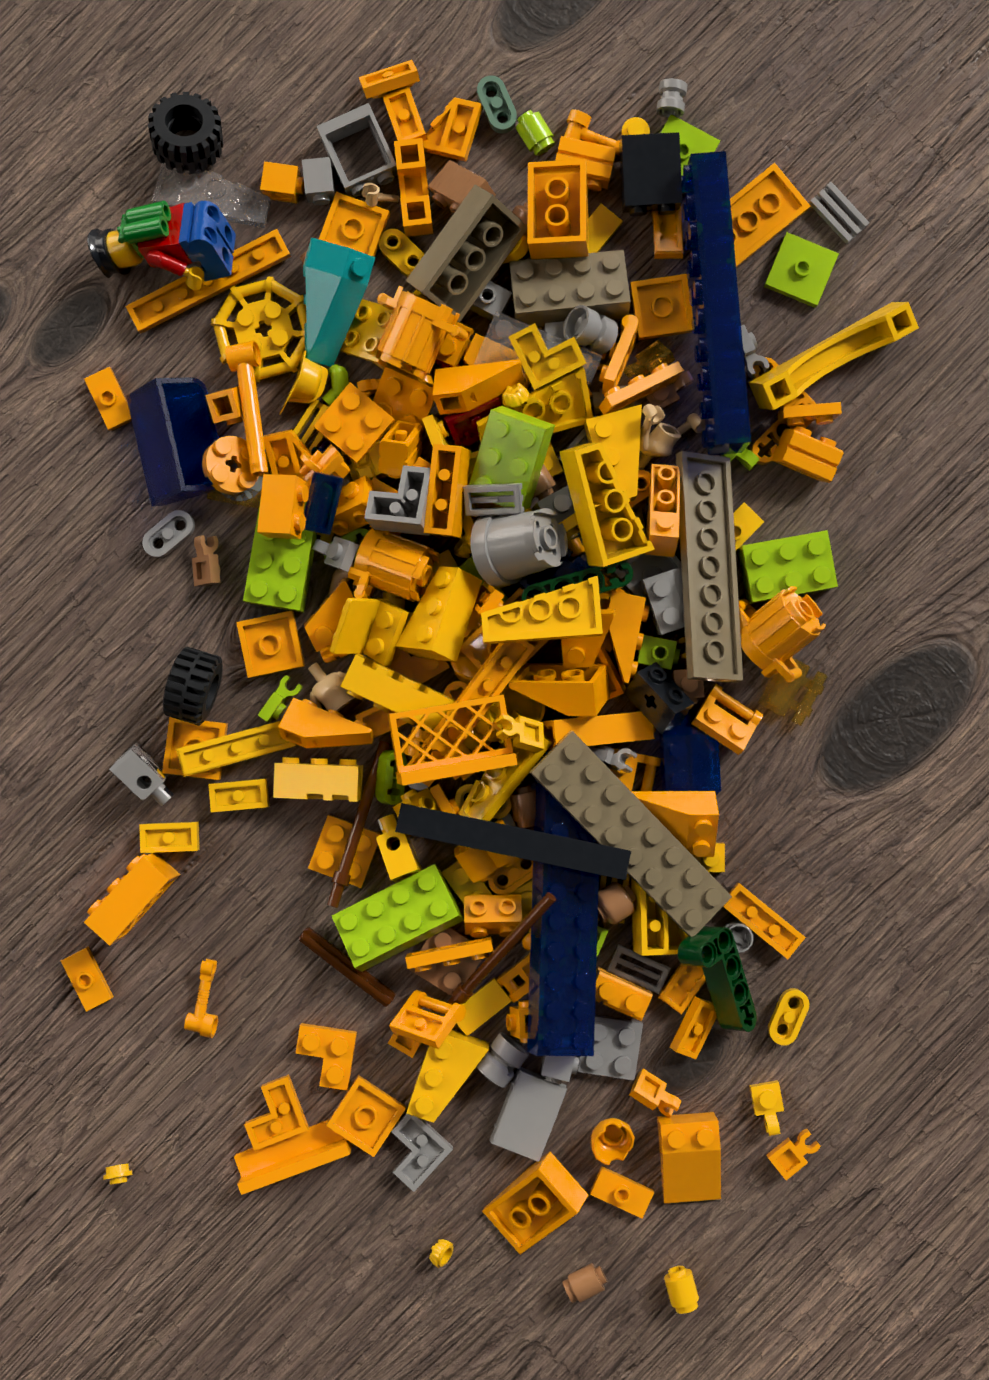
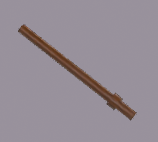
(341, 877)
(465, 990)

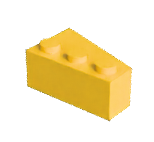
(621, 441)
(441, 616)
(318, 779)
(652, 928)
(444, 1073)

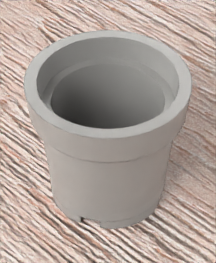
(517, 545)

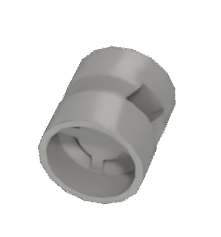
(590, 329)
(502, 1059)

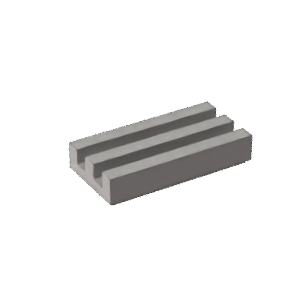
(846, 205)
(517, 498)
(617, 959)

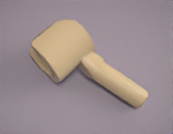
(372, 195)

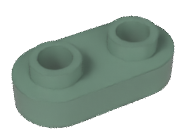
(498, 105)

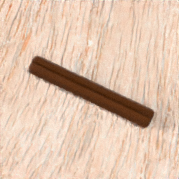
(344, 965)

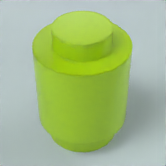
(535, 132)

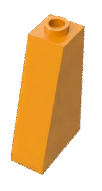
(601, 729)

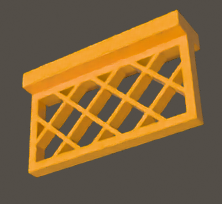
(455, 765)

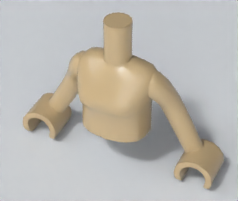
(664, 436)
(328, 689)

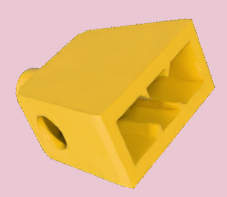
(400, 862)

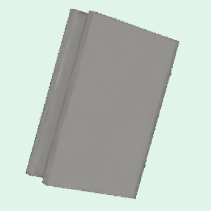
(528, 1114)

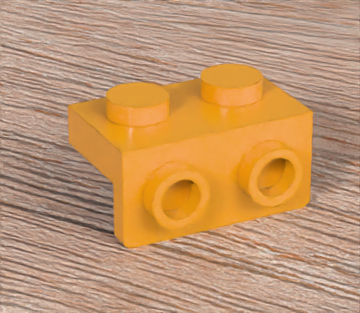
(352, 506)
(491, 914)

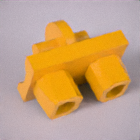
(329, 463)

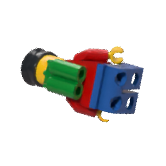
(169, 241)

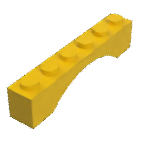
(863, 336)

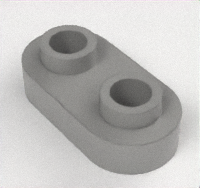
(168, 532)

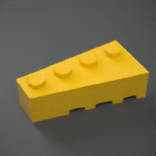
(601, 507)
(392, 690)

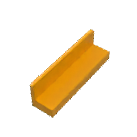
(290, 1157)

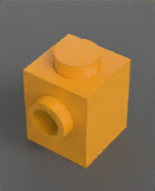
(225, 406)

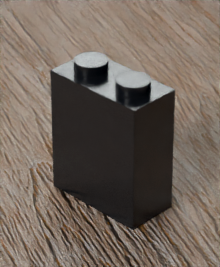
(650, 173)

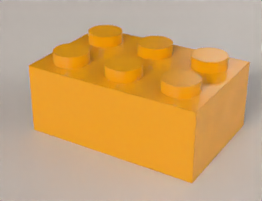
(130, 897)

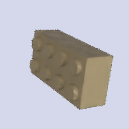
(467, 252)
(554, 286)

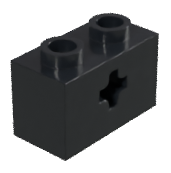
(659, 698)

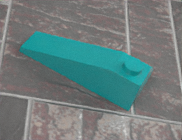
(334, 288)

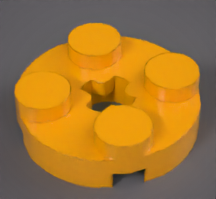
(219, 473)

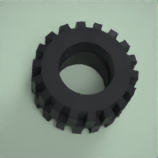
(180, 114)
(192, 685)

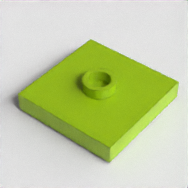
(691, 139)
(801, 270)

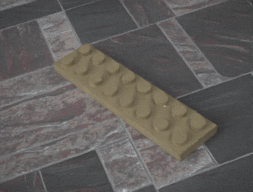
(709, 568)
(622, 821)

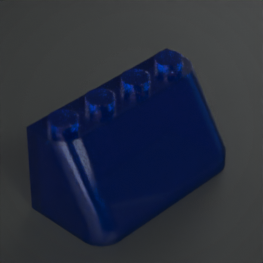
(171, 436)

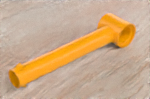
(243, 359)

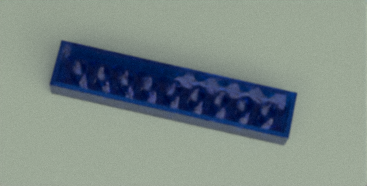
(716, 304)
(562, 946)

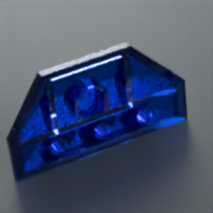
(689, 759)

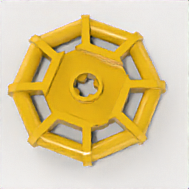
(262, 312)

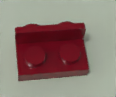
(463, 425)

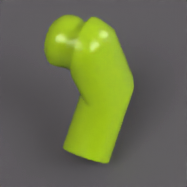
(339, 381)

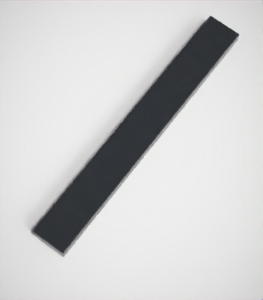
(513, 841)

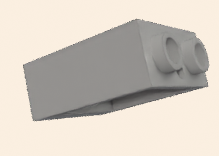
(347, 125)

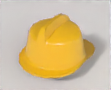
(308, 384)

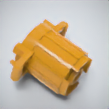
(415, 332)
(392, 565)
(779, 632)

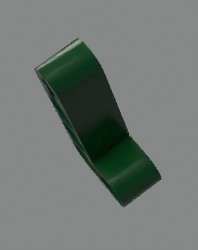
(577, 577)
(718, 956)

